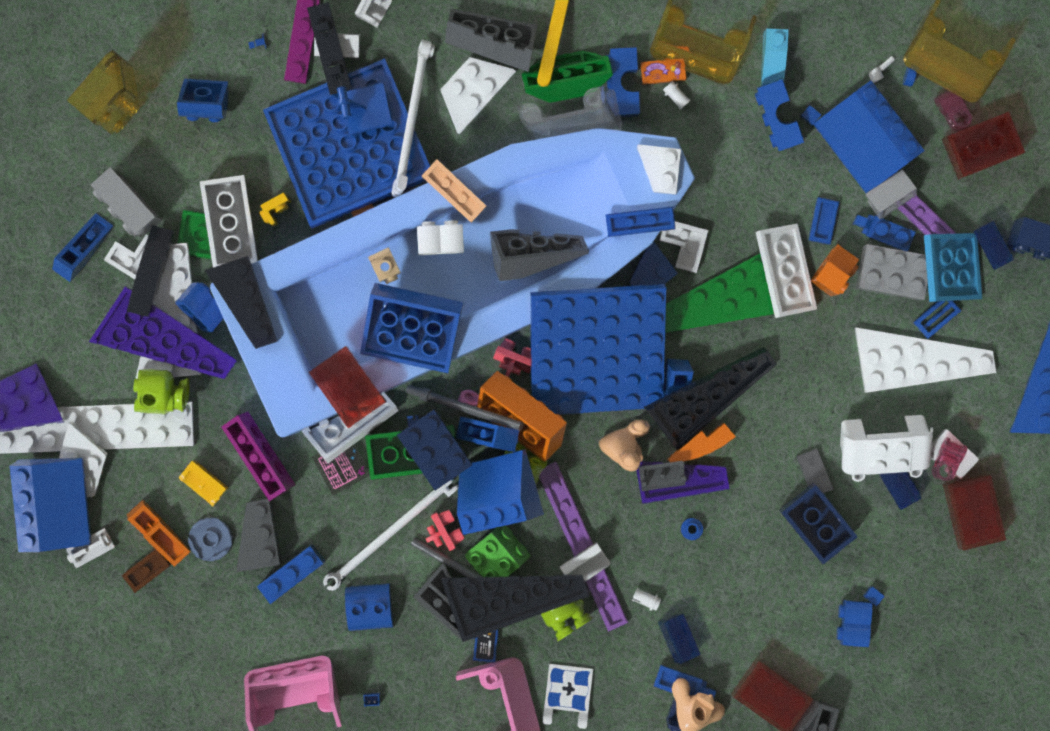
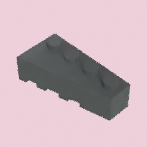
(492, 37)

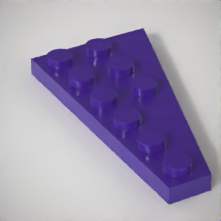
(160, 339)
(27, 401)

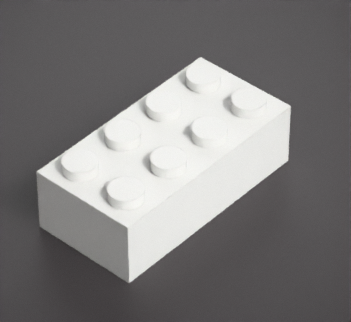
(228, 219)

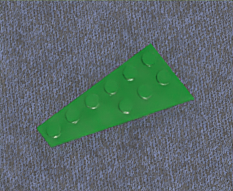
(726, 298)

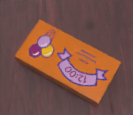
(660, 72)

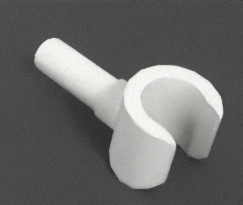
(876, 74)

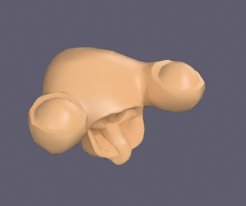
(622, 445)
(696, 710)

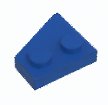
(652, 268)

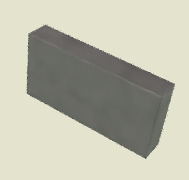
(814, 470)

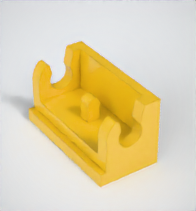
(203, 482)

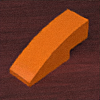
(702, 444)
(158, 533)

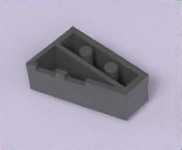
(259, 537)

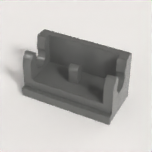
(662, 476)

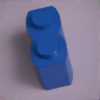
(200, 307)
(855, 624)

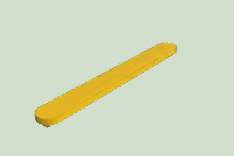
(552, 42)

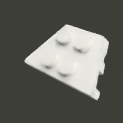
(473, 89)
(94, 457)

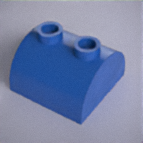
(203, 99)
(368, 607)

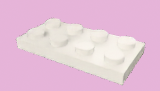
(786, 270)

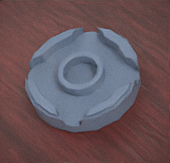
(216, 534)

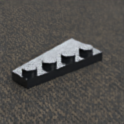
(243, 296)

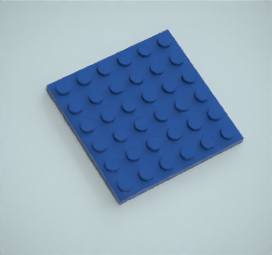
(341, 170)
(598, 348)

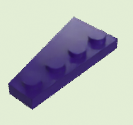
(699, 480)

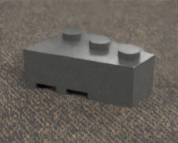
(435, 601)
(818, 717)

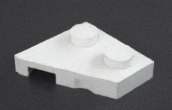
(661, 167)

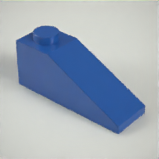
(81, 247)
(676, 375)

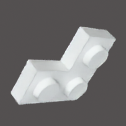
(691, 242)
(125, 259)

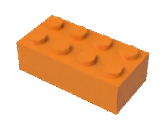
(542, 428)

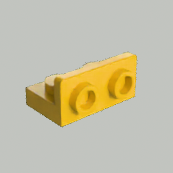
(276, 204)

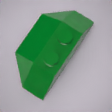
(571, 76)

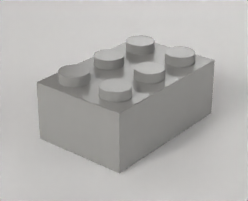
(125, 203)
(892, 272)

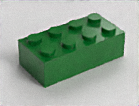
(389, 457)

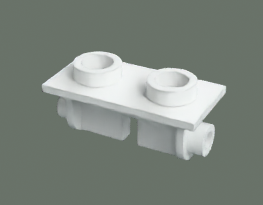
(99, 545)

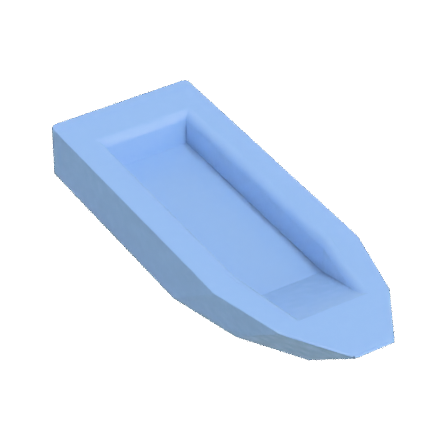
(324, 283)

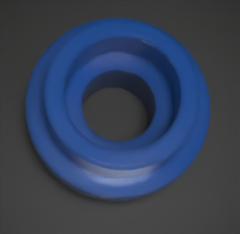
(685, 525)

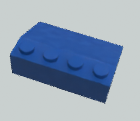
(868, 137)
(411, 327)
(497, 493)
(50, 504)

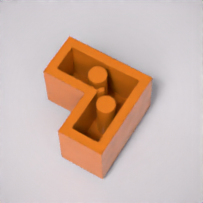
(835, 271)

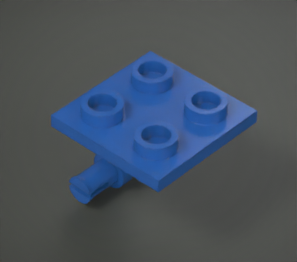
(364, 108)

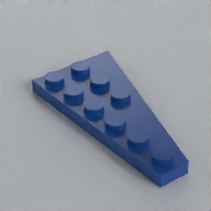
(1034, 409)

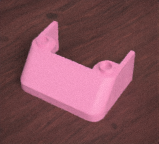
(511, 679)
(290, 686)

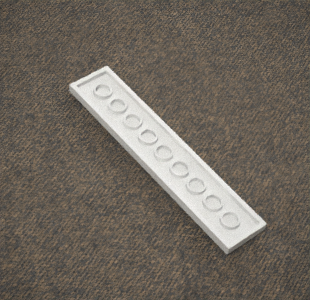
(108, 427)

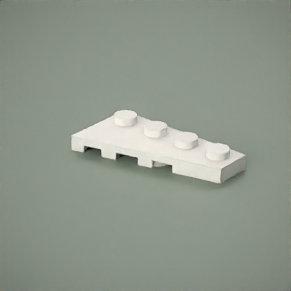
(334, 437)

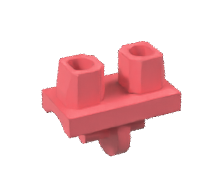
(512, 361)
(452, 538)

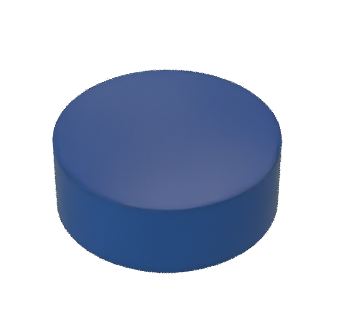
(909, 77)

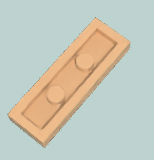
(454, 191)

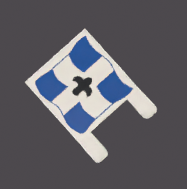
(569, 691)

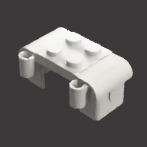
(886, 451)

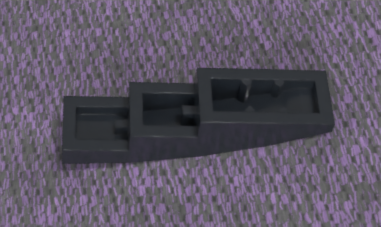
(150, 271)

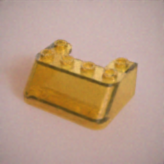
(108, 93)

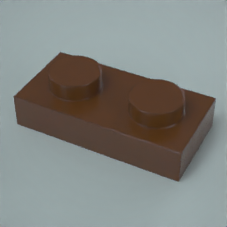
(146, 570)

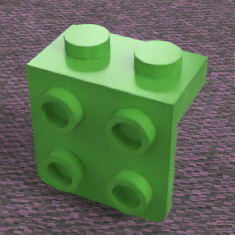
(497, 554)

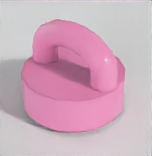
(469, 397)

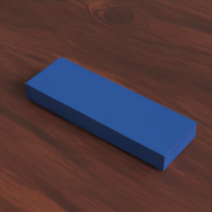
(640, 221)

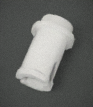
(676, 95)
(646, 599)

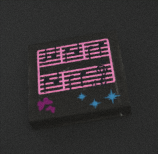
(343, 470)

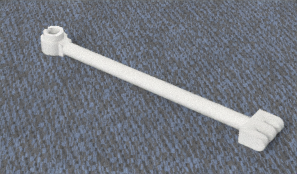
(425, 50)
(387, 534)

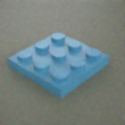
(952, 267)

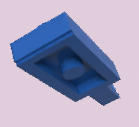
(885, 232)
(667, 676)

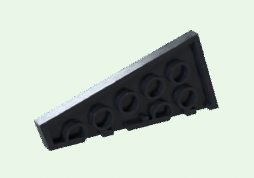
(698, 403)
(498, 602)

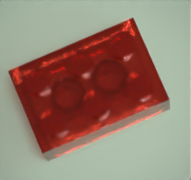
(983, 145)
(347, 387)
(974, 512)
(771, 696)

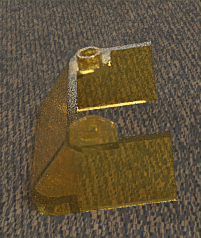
(697, 50)
(949, 64)

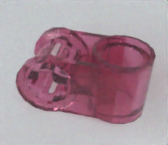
(951, 108)
(948, 458)

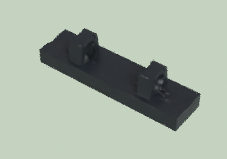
(329, 47)

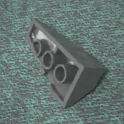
(526, 254)

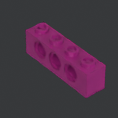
(258, 455)

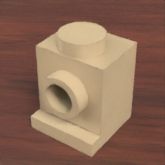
(381, 257)

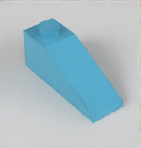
(774, 55)

